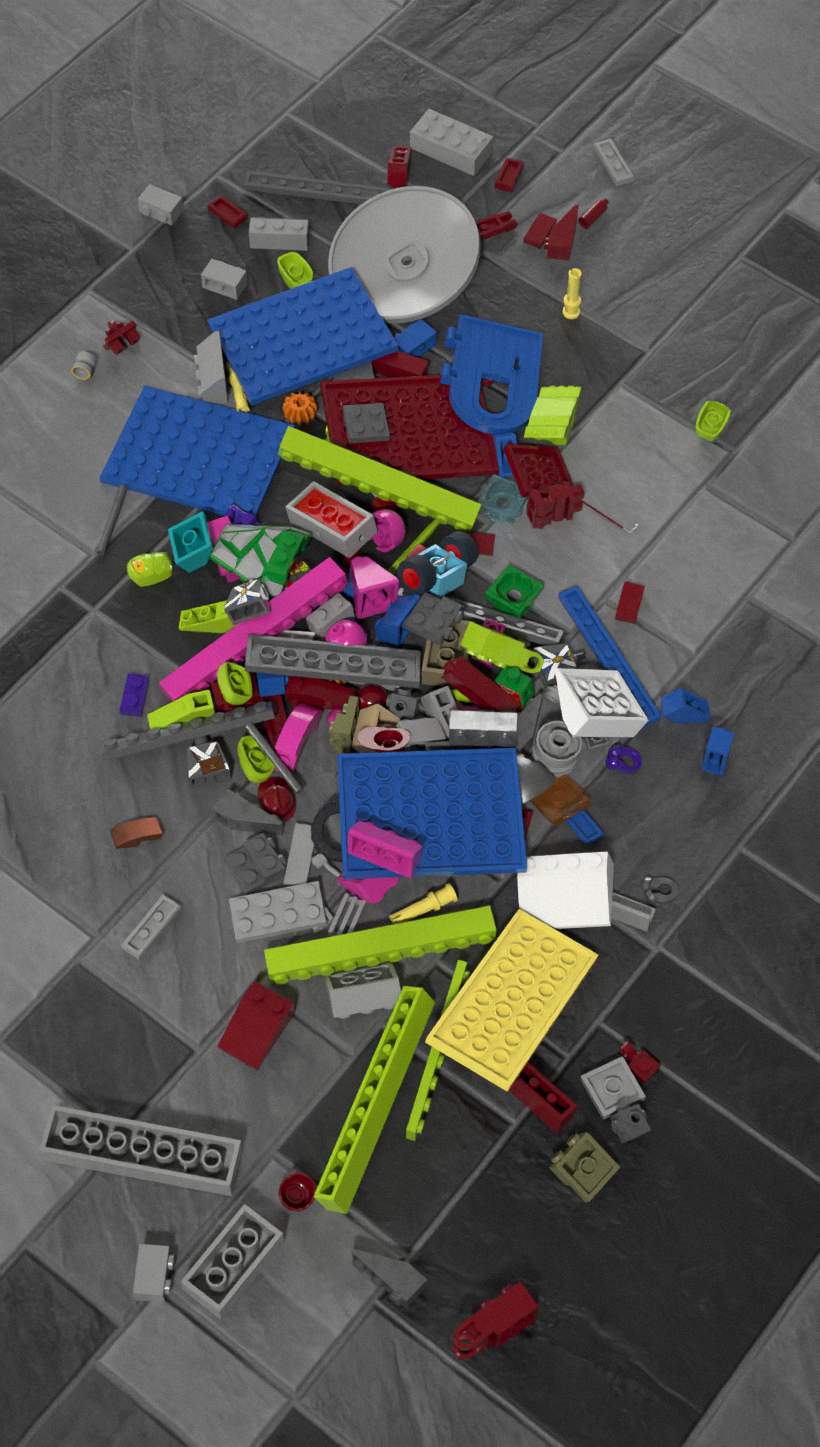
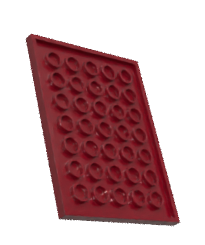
(422, 426)

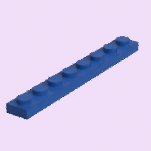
(605, 648)

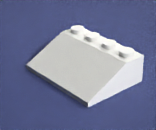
(598, 704)
(568, 889)

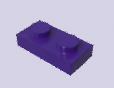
(134, 695)

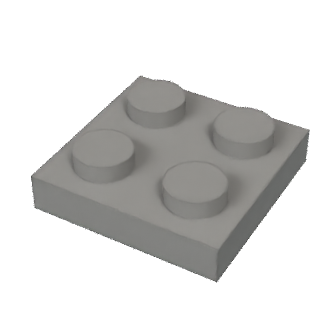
(612, 1087)

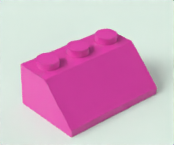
(384, 848)
(368, 889)

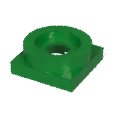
(514, 580)

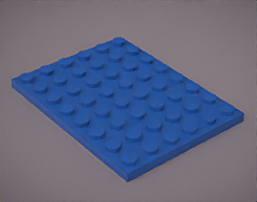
(302, 335)
(196, 453)
(449, 801)

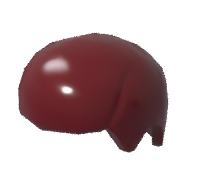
(371, 695)
(297, 1192)

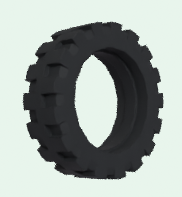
(317, 832)

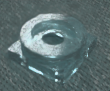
(502, 488)

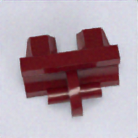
(119, 332)

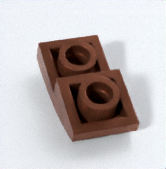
(132, 832)

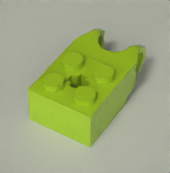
(498, 648)

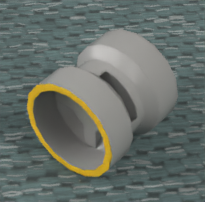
(83, 365)

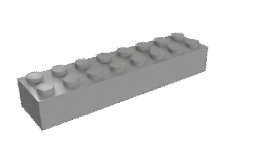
(141, 1150)

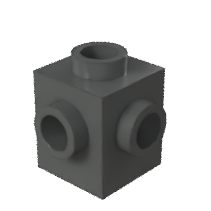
(403, 703)
(629, 1122)

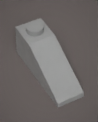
(439, 705)

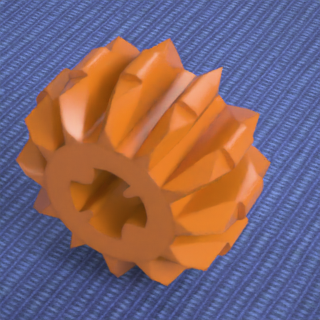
(299, 408)

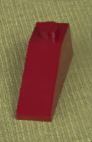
(398, 166)
(562, 236)
(317, 693)

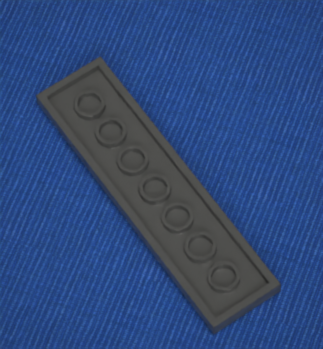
(333, 661)

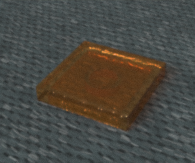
(560, 801)

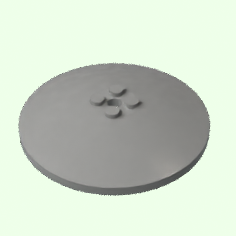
(404, 226)

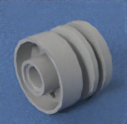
(556, 748)

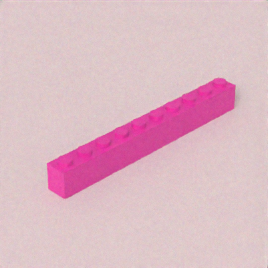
(285, 611)

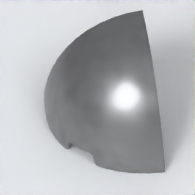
(533, 778)

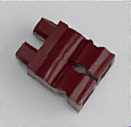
(559, 504)

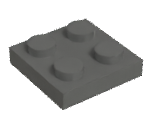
(366, 423)

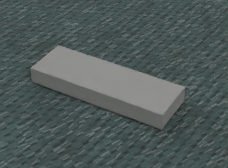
(613, 162)
(299, 856)
(151, 927)

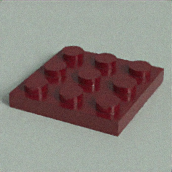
(536, 468)

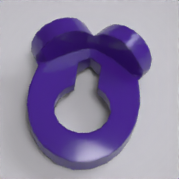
(613, 761)

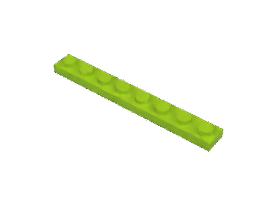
(435, 1060)

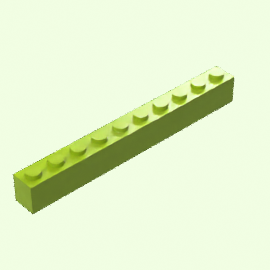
(378, 479)
(380, 945)
(374, 1100)

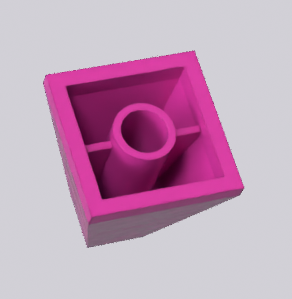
(371, 587)

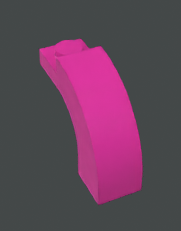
(296, 730)

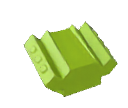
(554, 414)

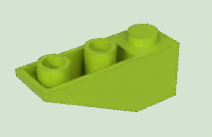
(206, 619)
(182, 710)

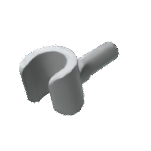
(320, 860)

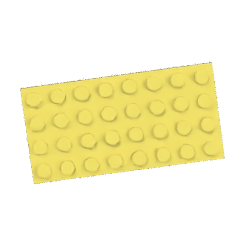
(512, 999)

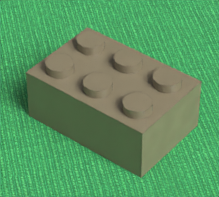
(437, 656)

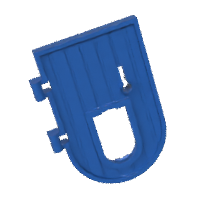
(490, 353)

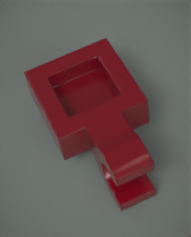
(641, 1064)

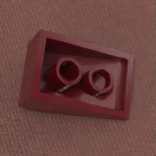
(256, 1025)

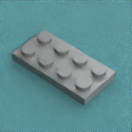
(277, 912)

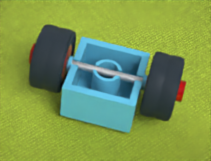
(438, 567)

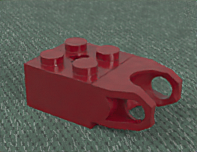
(496, 1321)

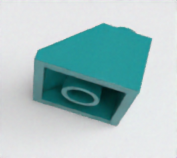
(191, 542)

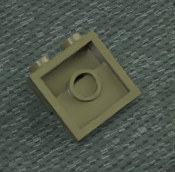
(344, 727)
(584, 1166)

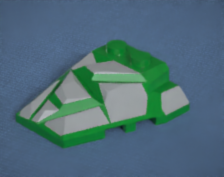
(260, 553)

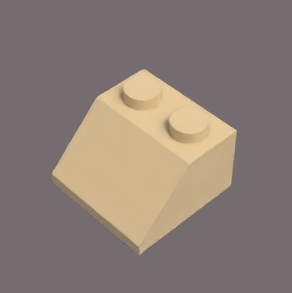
(373, 717)

